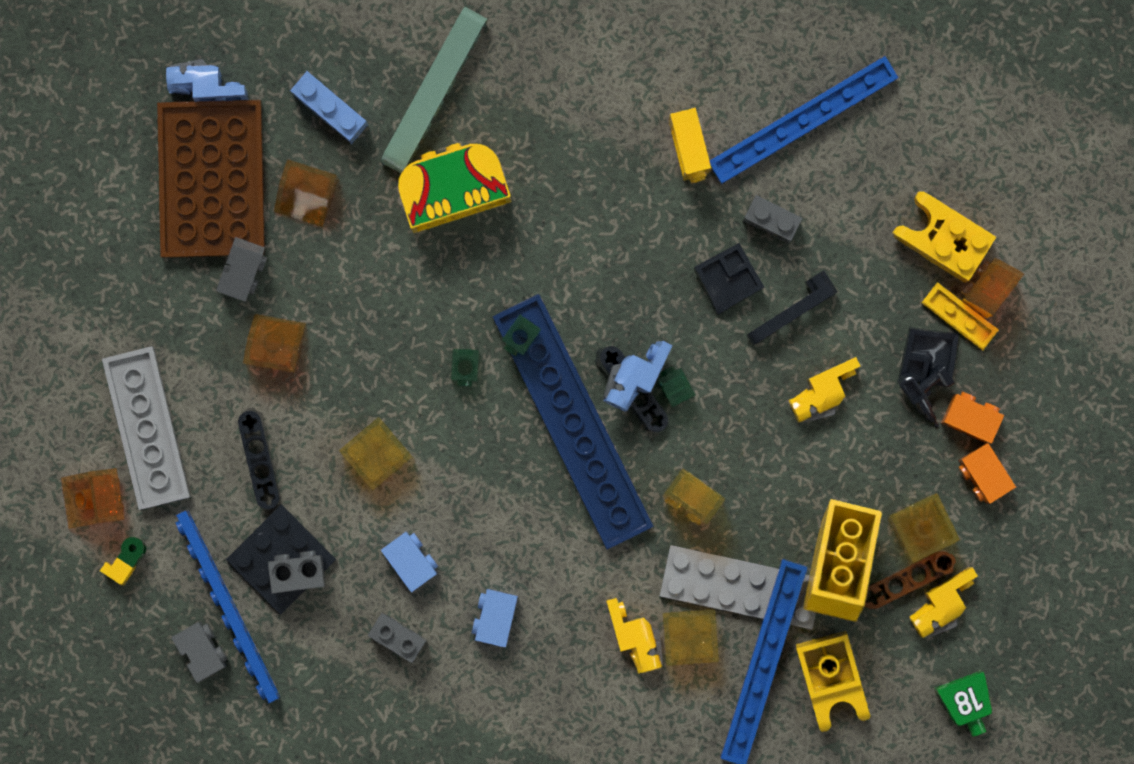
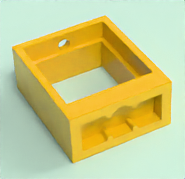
(689, 145)

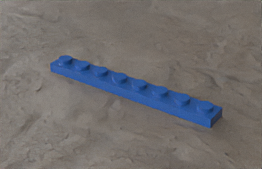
(803, 120)
(222, 597)
(763, 662)

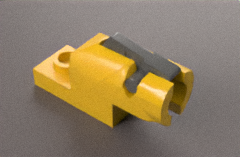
(824, 393)
(944, 606)
(637, 636)

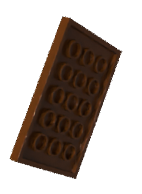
(210, 176)

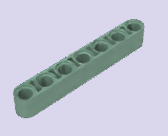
(433, 89)

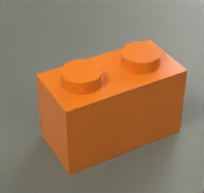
(973, 418)
(986, 473)

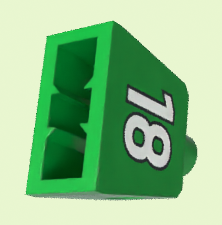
(967, 701)

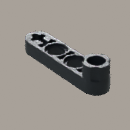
(820, 288)
(645, 419)
(262, 458)

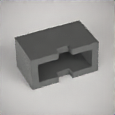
(772, 219)
(245, 261)
(201, 650)

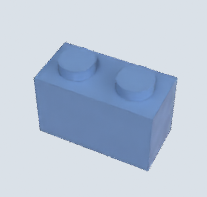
(409, 560)
(495, 617)

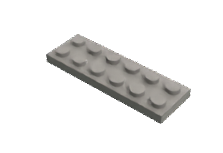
(146, 428)
(726, 584)

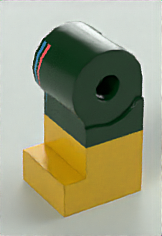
(131, 554)

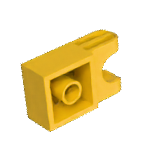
(942, 230)
(832, 685)

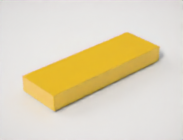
(959, 316)

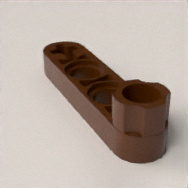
(908, 583)

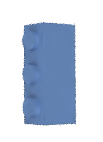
(329, 107)

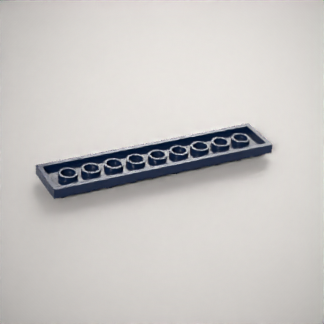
(576, 426)

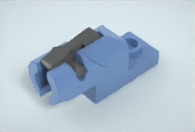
(203, 81)
(635, 375)

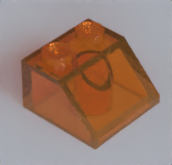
(305, 193)
(991, 287)
(274, 344)
(92, 498)

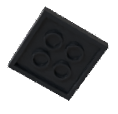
(277, 536)

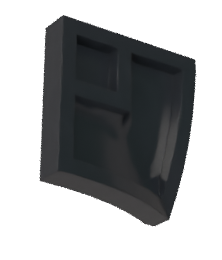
(728, 278)
(928, 350)

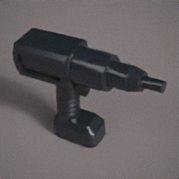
(918, 393)

